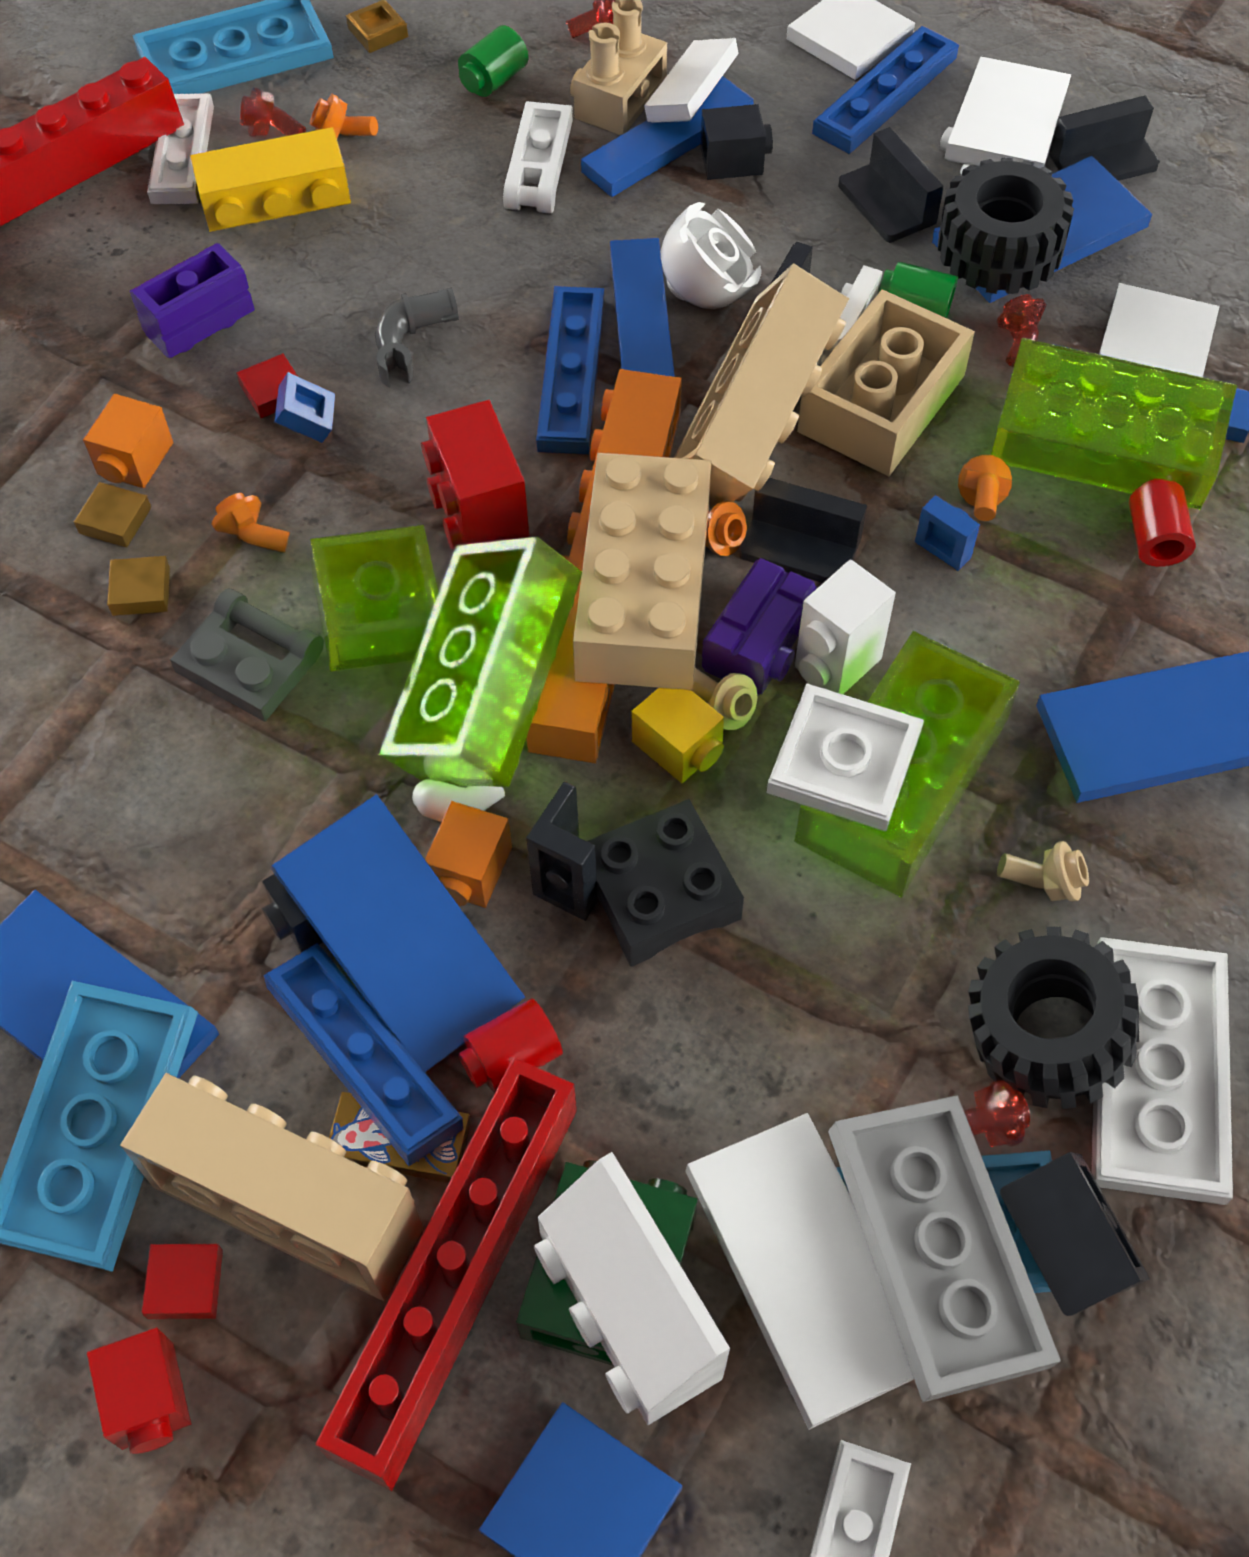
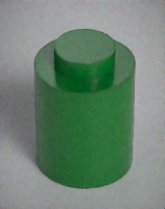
(492, 61)
(921, 286)

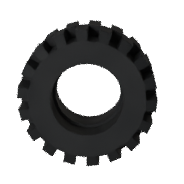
(1005, 225)
(1046, 969)

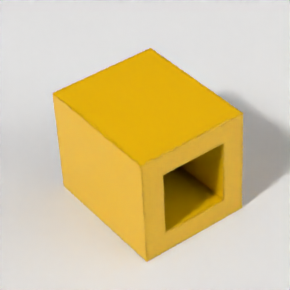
(678, 731)

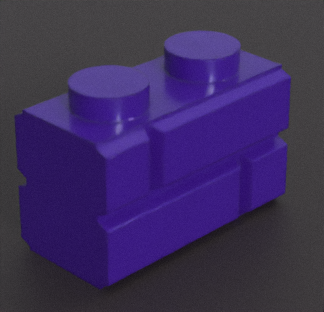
(192, 300)
(758, 626)

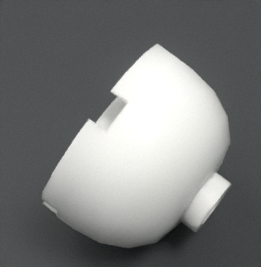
(708, 258)

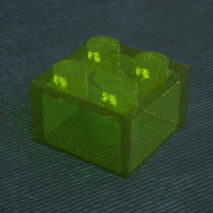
(373, 595)

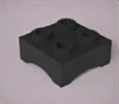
(663, 881)

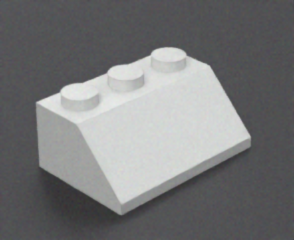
(630, 1293)

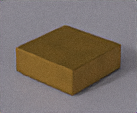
(377, 26)
(112, 514)
(138, 585)

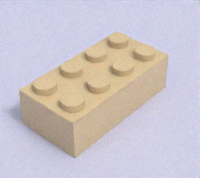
(762, 381)
(642, 572)
(275, 1183)

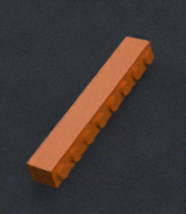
(640, 421)

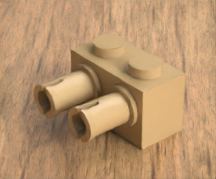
(621, 71)

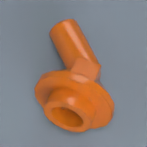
(332, 114)
(985, 484)
(239, 517)
(725, 528)

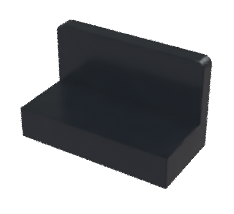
(1109, 134)
(894, 189)
(803, 530)
(560, 860)
(1073, 1234)

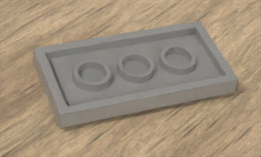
(942, 1248)

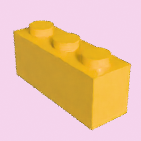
(271, 179)

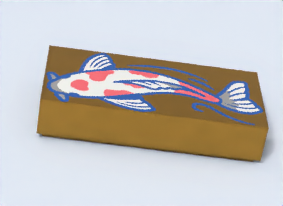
(366, 1143)

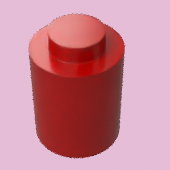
(1161, 523)
(517, 1034)

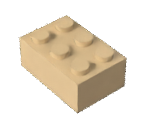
(885, 382)

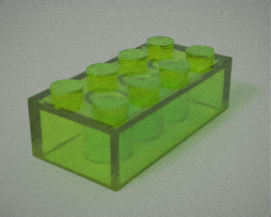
(1112, 421)
(482, 663)
(962, 717)

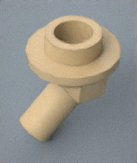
(732, 697)
(1060, 874)

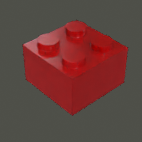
(475, 476)

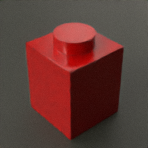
(139, 1391)

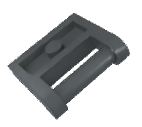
(239, 669)

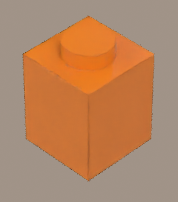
(128, 441)
(470, 853)

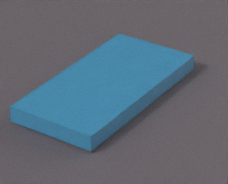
(236, 45)
(67, 1176)

